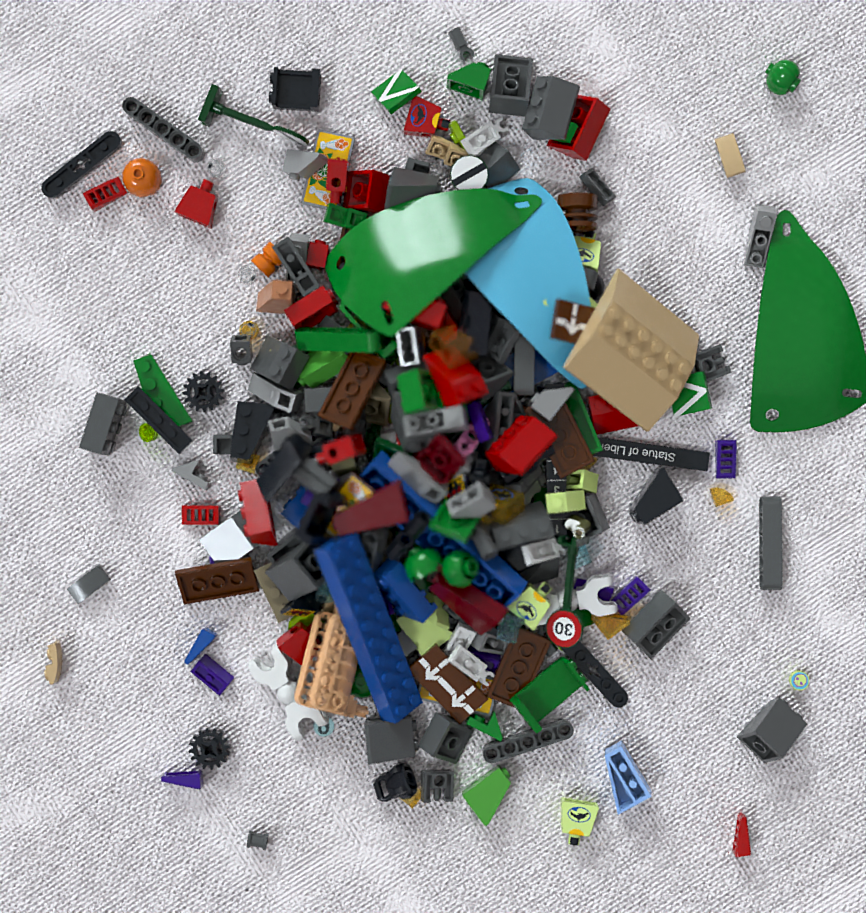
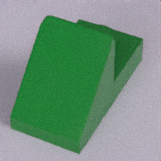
(490, 728)

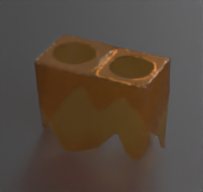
(452, 346)

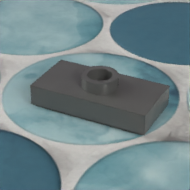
(597, 186)

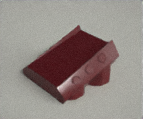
(441, 459)

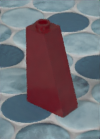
(375, 510)
(470, 604)

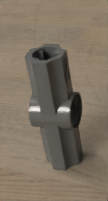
(483, 541)

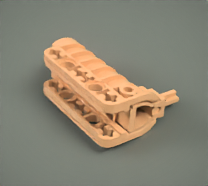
(333, 669)

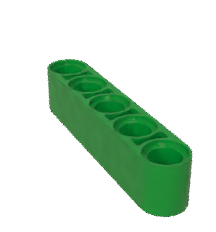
(338, 339)

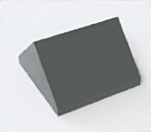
(499, 163)

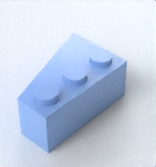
(626, 779)

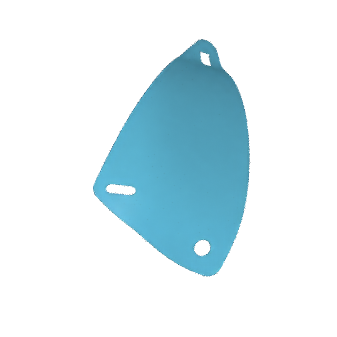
(531, 266)

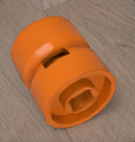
(267, 261)

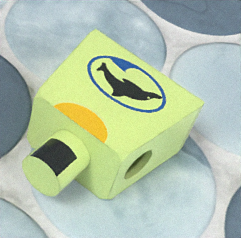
(589, 250)
(532, 604)
(577, 818)

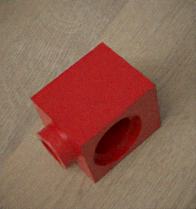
(317, 254)

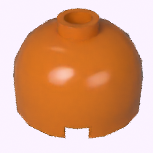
(141, 177)

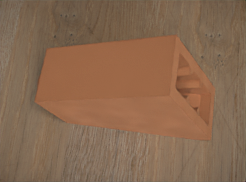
(276, 297)

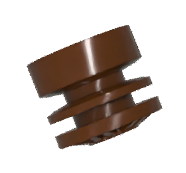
(577, 210)

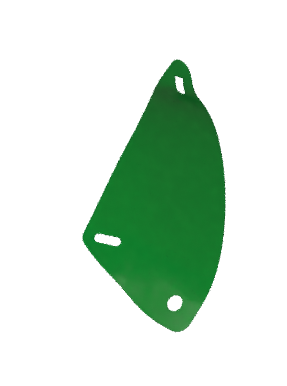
(419, 250)
(804, 338)

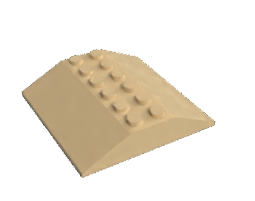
(634, 352)

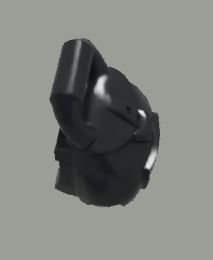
(399, 783)

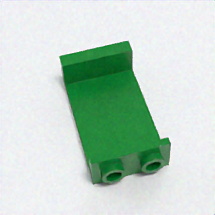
(389, 353)
(548, 691)

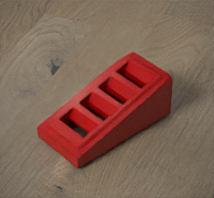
(109, 199)
(216, 514)
(741, 843)

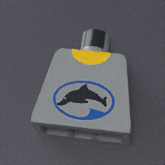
(411, 344)

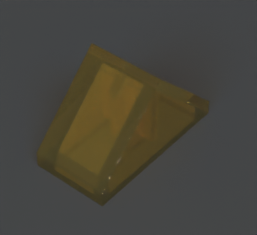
(611, 624)

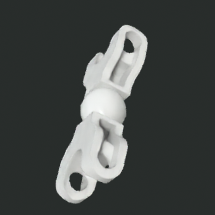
(583, 597)
(280, 678)

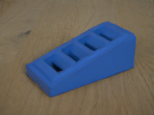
(203, 640)

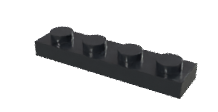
(158, 420)

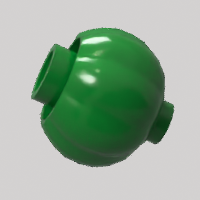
(783, 77)
(459, 571)

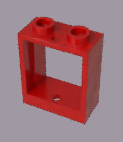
(312, 308)

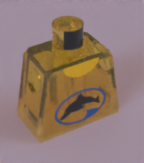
(508, 505)

